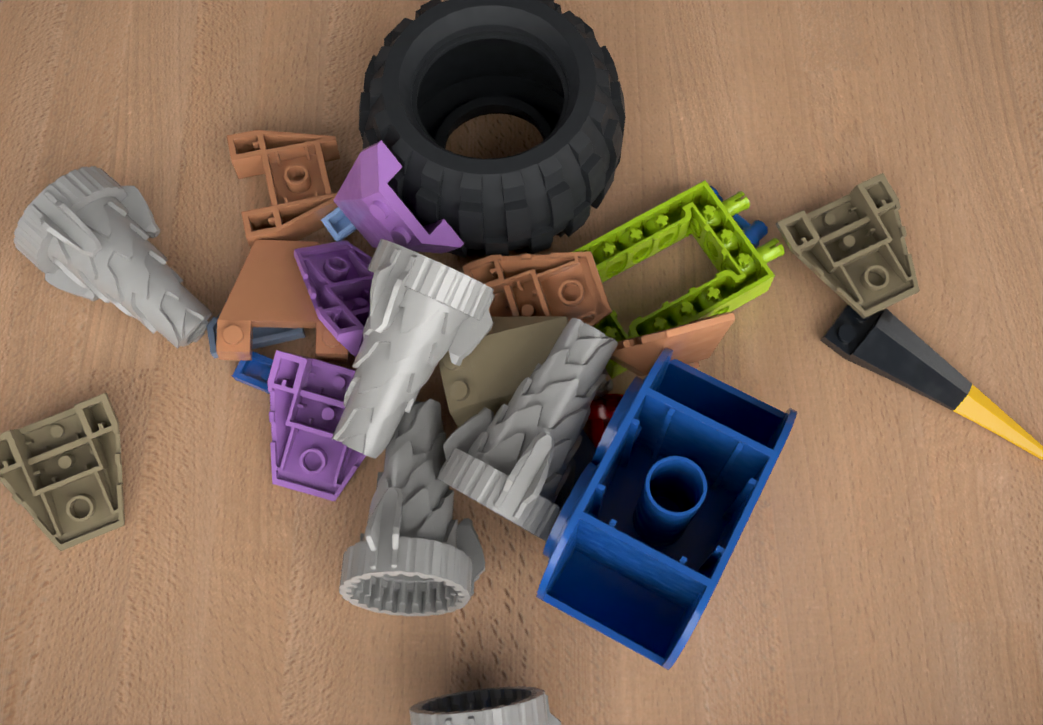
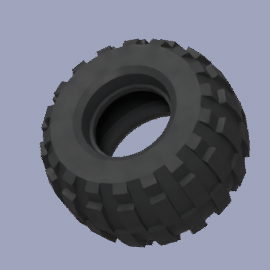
(496, 60)

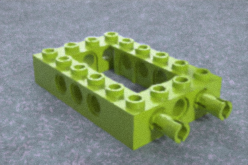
(696, 212)

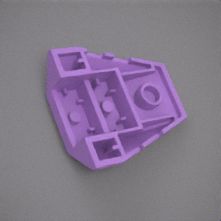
(380, 212)
(338, 288)
(303, 417)

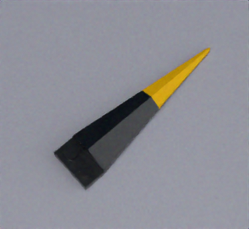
(898, 354)

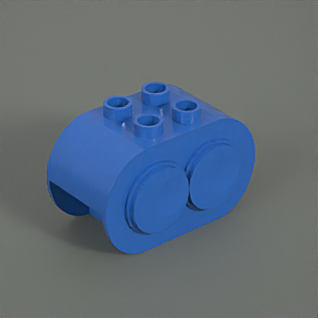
(661, 507)

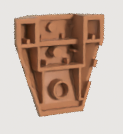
(543, 285)
(688, 341)

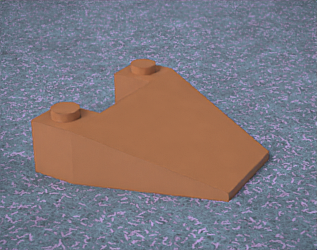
(272, 296)

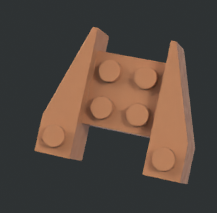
(294, 179)

